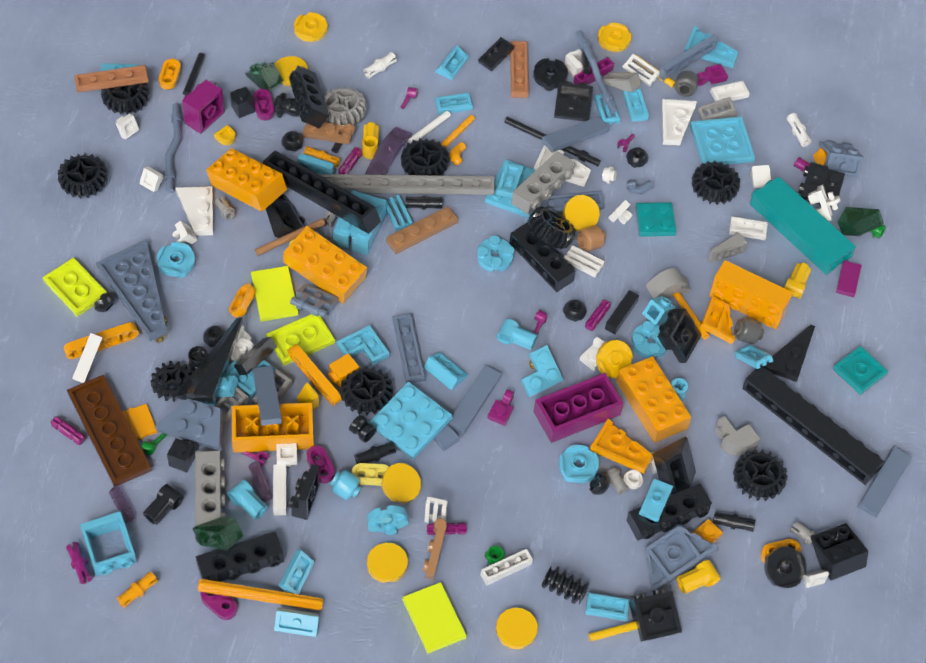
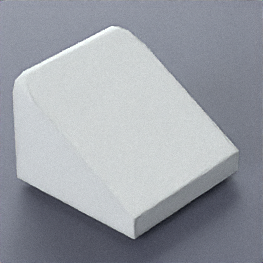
(760, 175)
(815, 578)

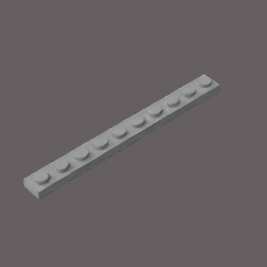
(414, 184)

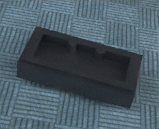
(496, 54)

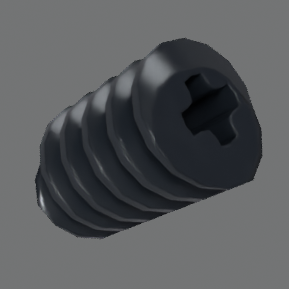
(565, 585)

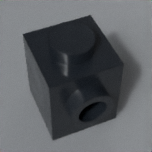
(242, 102)
(181, 454)

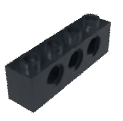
(308, 97)
(542, 258)
(693, 496)
(246, 550)

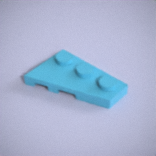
(721, 55)

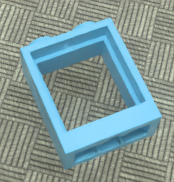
(103, 526)

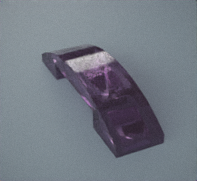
(388, 151)

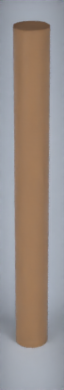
(289, 237)

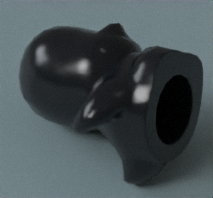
(285, 105)

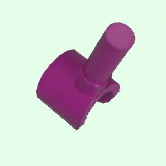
(411, 93)
(622, 142)
(541, 317)
(256, 456)

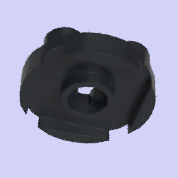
(547, 81)
(794, 574)

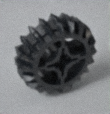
(126, 98)
(425, 158)
(71, 177)
(714, 185)
(551, 227)
(362, 395)
(762, 485)

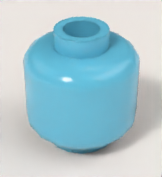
(345, 484)

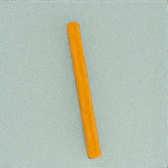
(260, 594)

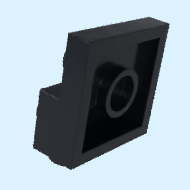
(573, 101)
(821, 175)
(679, 334)
(306, 492)
(655, 615)

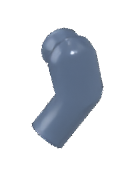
(639, 189)

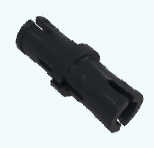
(424, 202)
(375, 453)
(734, 521)

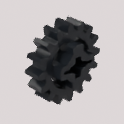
(171, 378)

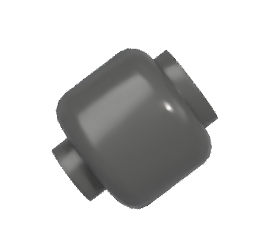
(686, 83)
(748, 330)

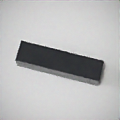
(622, 312)
(255, 356)

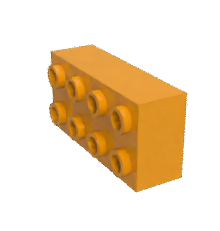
(246, 179)
(324, 264)
(751, 294)
(653, 399)
(252, 437)

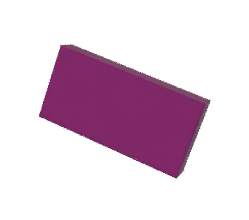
(848, 278)

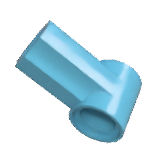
(512, 333)
(244, 496)

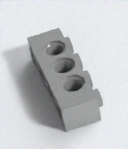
(542, 183)
(205, 463)

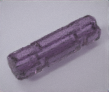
(121, 504)

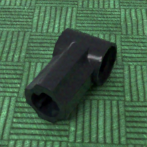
(166, 499)

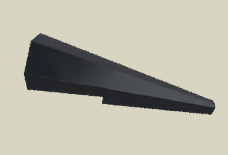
(283, 217)
(207, 378)

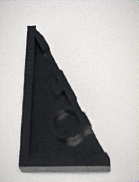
(789, 360)

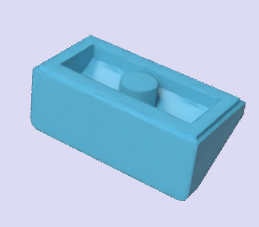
(452, 63)
(445, 370)

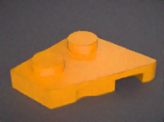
(718, 320)

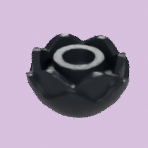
(292, 141)
(637, 157)
(105, 302)
(574, 315)
(210, 332)
(600, 483)

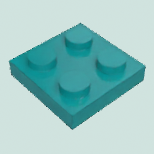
(655, 219)
(860, 370)

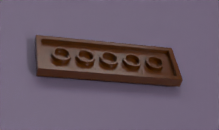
(109, 430)

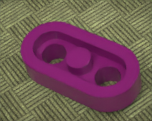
(263, 104)
(324, 463)
(216, 603)

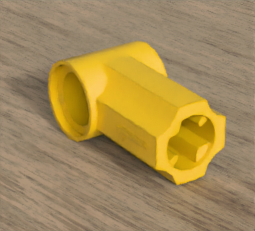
(370, 140)
(798, 279)
(703, 575)

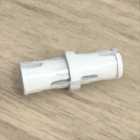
(379, 65)
(794, 123)

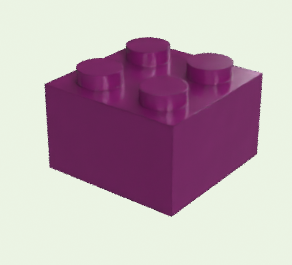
(203, 106)

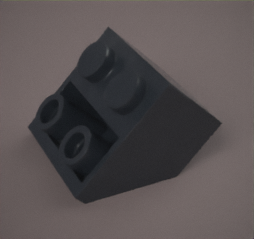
(675, 465)
(839, 551)

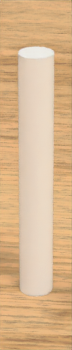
(430, 126)

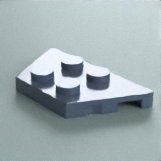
(195, 423)
(675, 555)

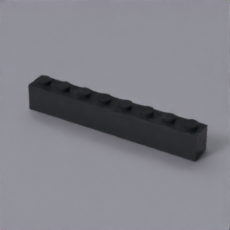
(324, 192)
(813, 425)

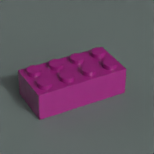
(578, 407)

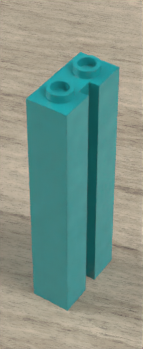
(802, 225)

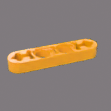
(109, 338)
(314, 375)

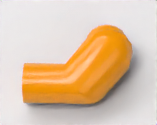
(454, 153)

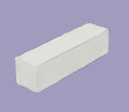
(87, 358)
(279, 489)
(506, 567)

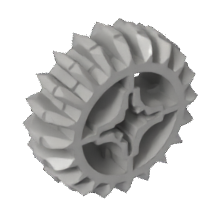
(345, 106)

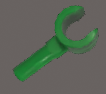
(149, 448)

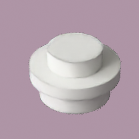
(609, 175)
(633, 479)

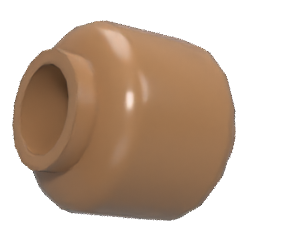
(591, 238)

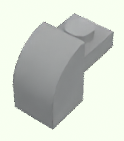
(668, 283)
(736, 442)

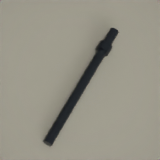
(582, 155)

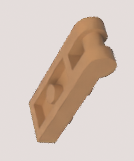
(330, 132)
(435, 548)

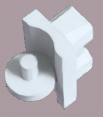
(820, 196)
(242, 345)

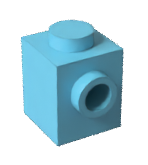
(657, 310)

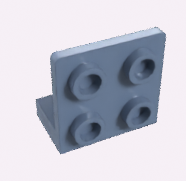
(842, 157)

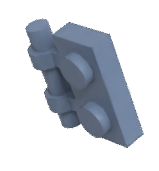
(314, 300)

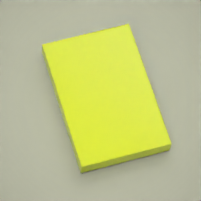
(74, 286)
(274, 293)
(308, 333)
(434, 618)

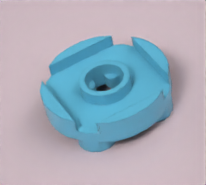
(496, 245)
(176, 269)
(640, 337)
(578, 474)
(387, 520)

